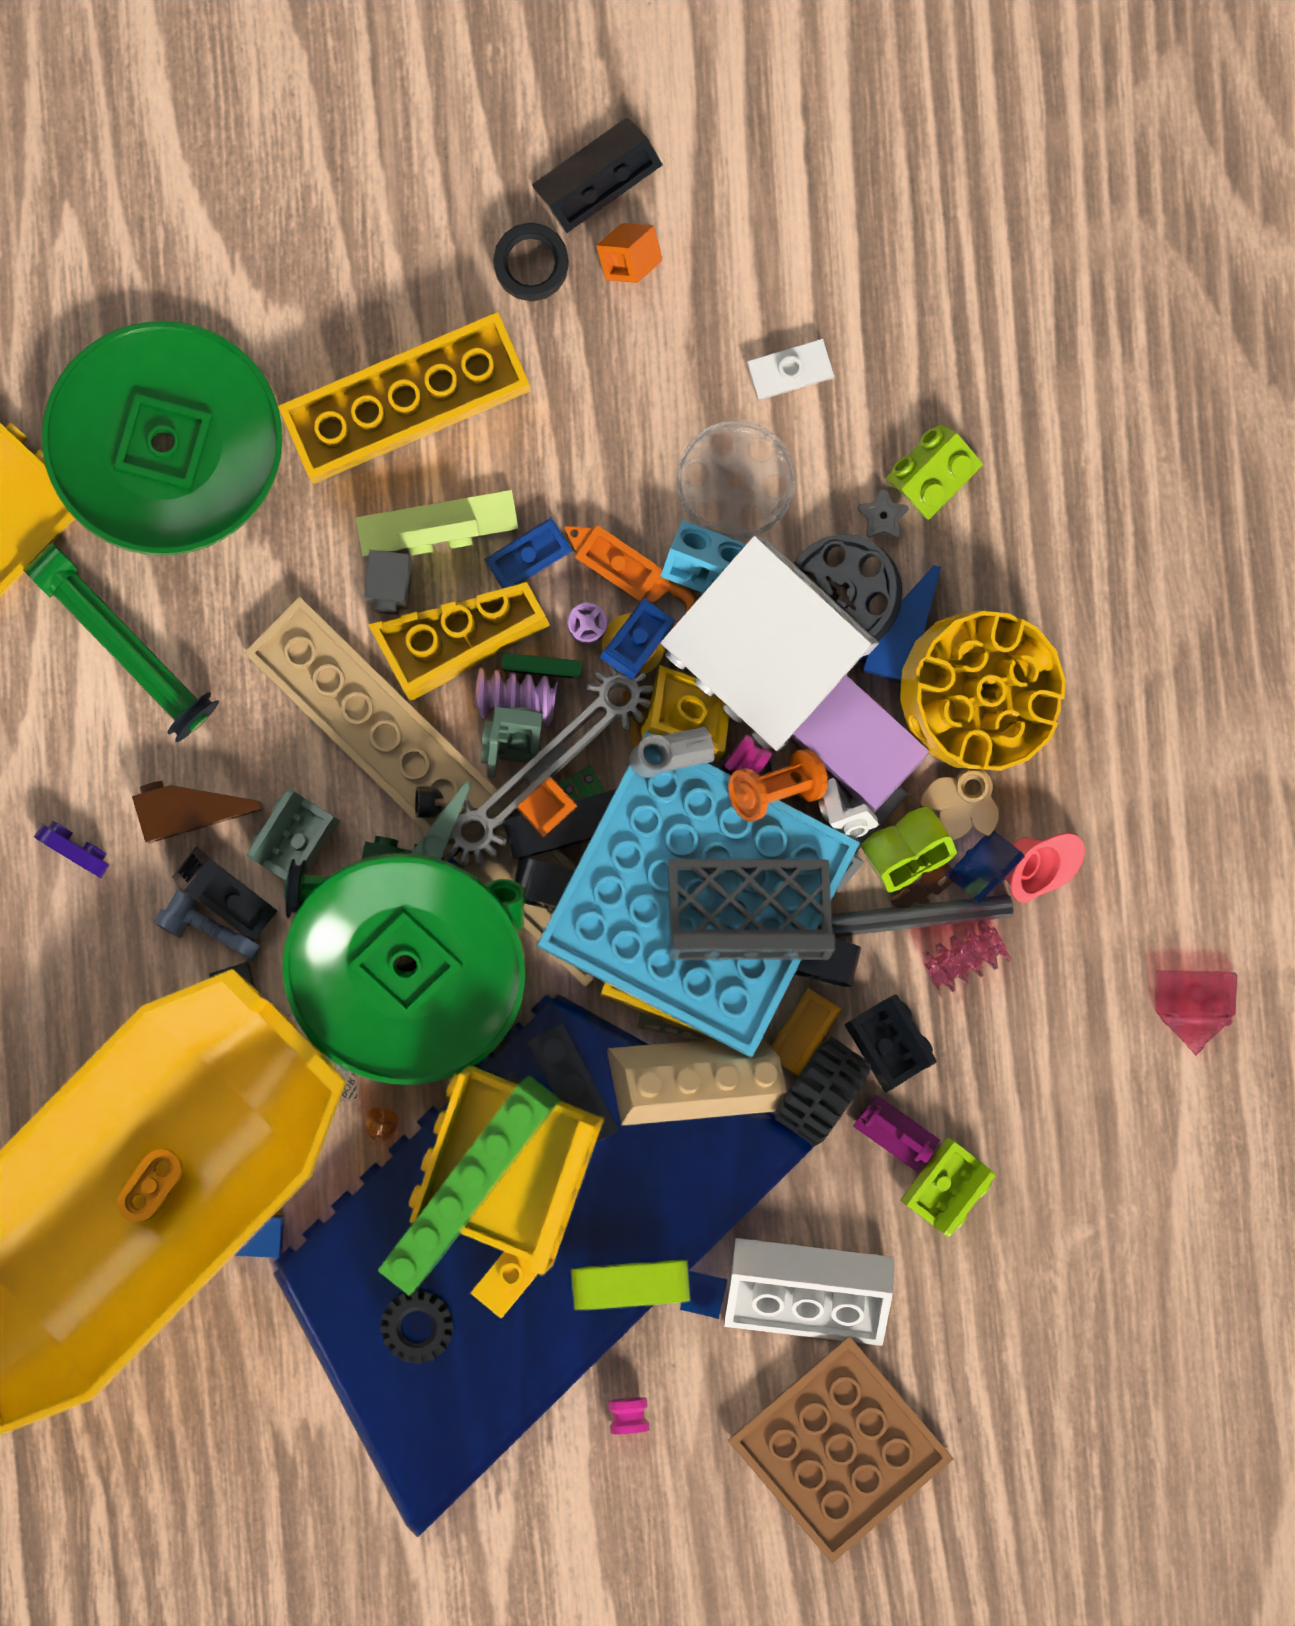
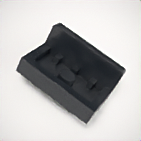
(891, 1042)

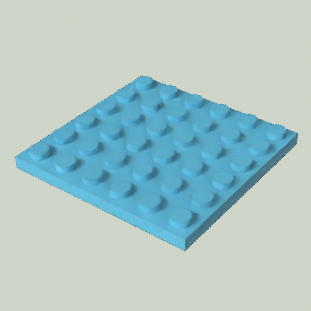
(618, 898)

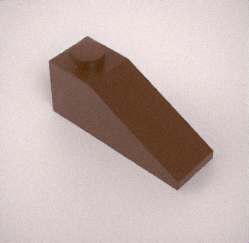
(179, 810)

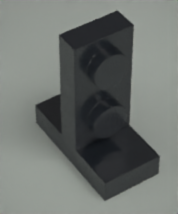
(224, 894)

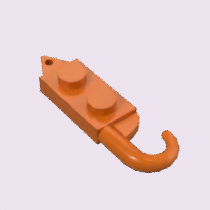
(625, 566)

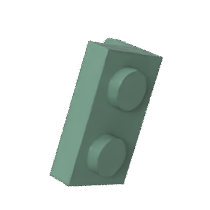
(511, 737)
(292, 832)

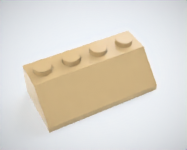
(694, 1081)

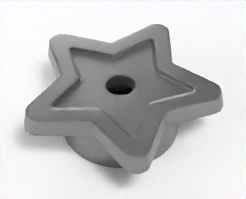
(872, 512)

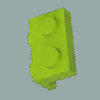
(934, 470)
(948, 1187)

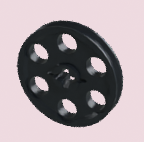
(851, 577)

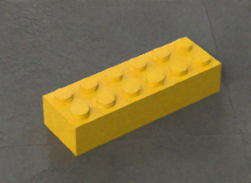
(405, 398)

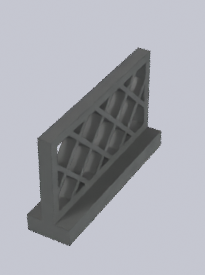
(750, 944)

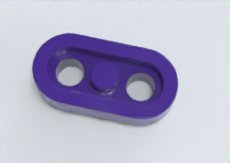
(58, 839)

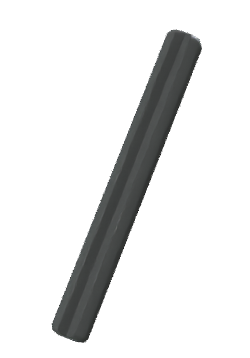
(920, 915)

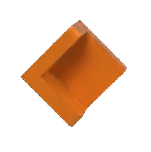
(629, 252)
(546, 806)

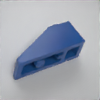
(894, 648)

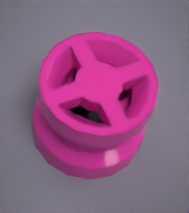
(748, 756)
(628, 1415)

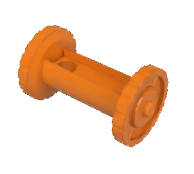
(753, 793)

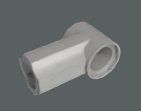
(674, 751)

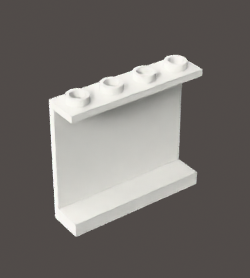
(767, 643)

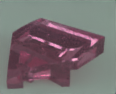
(1196, 1003)

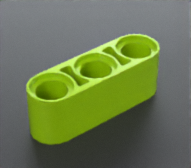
(630, 1284)

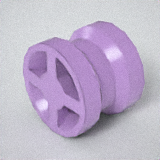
(590, 618)

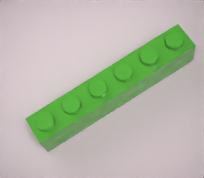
(469, 1185)

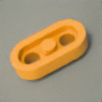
(150, 1185)

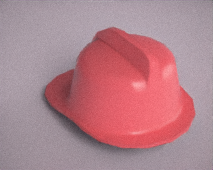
(1045, 865)

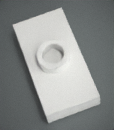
(790, 369)

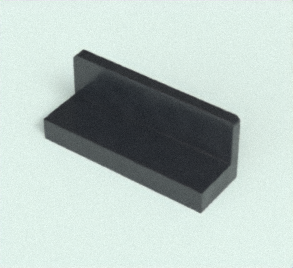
(597, 174)

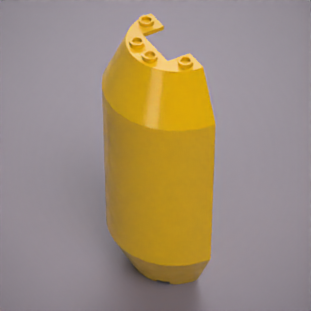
(191, 1074)

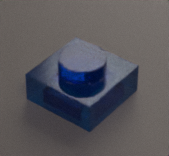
(705, 1294)

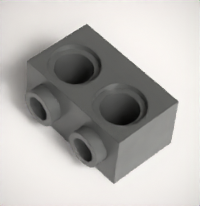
(388, 581)

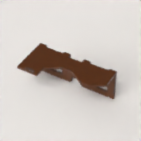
(918, 892)

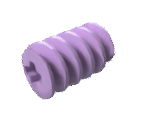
(512, 695)

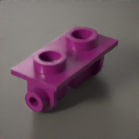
(896, 1133)

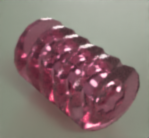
(964, 957)

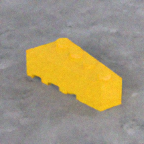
(451, 639)

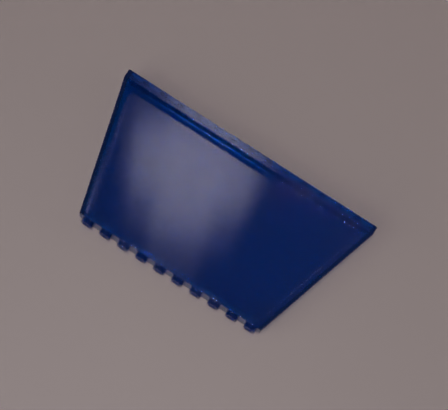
(643, 1199)

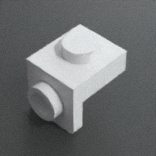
(837, 810)

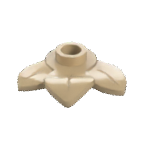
(958, 808)

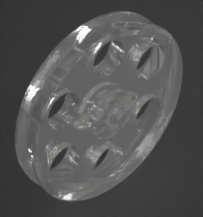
(737, 460)

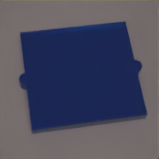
(985, 866)

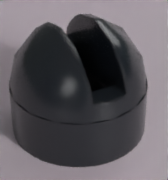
(425, 802)

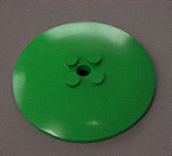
(149, 384)
(391, 1020)

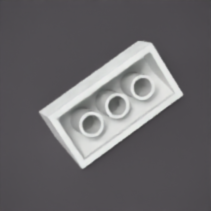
(809, 1291)

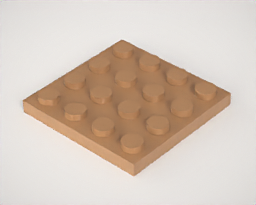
(840, 1449)

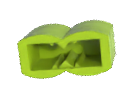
(908, 848)

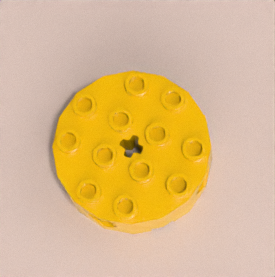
(989, 726)

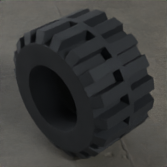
(823, 1091)

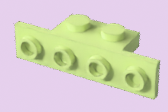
(437, 523)

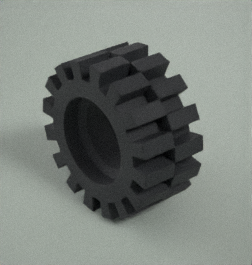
(417, 1351)

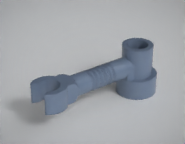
(181, 913)

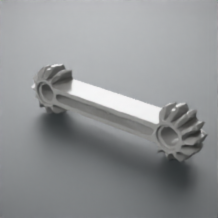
(550, 762)

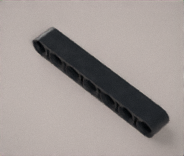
(575, 827)

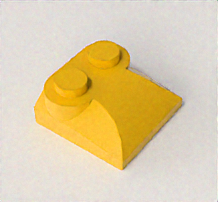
(683, 706)

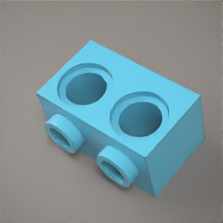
(699, 556)

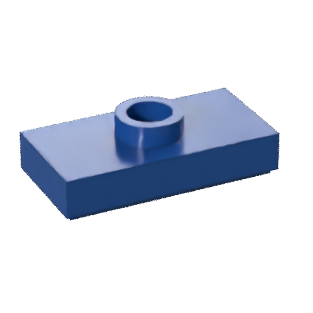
(528, 554)
(637, 639)

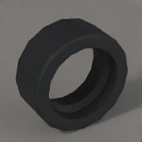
(536, 232)

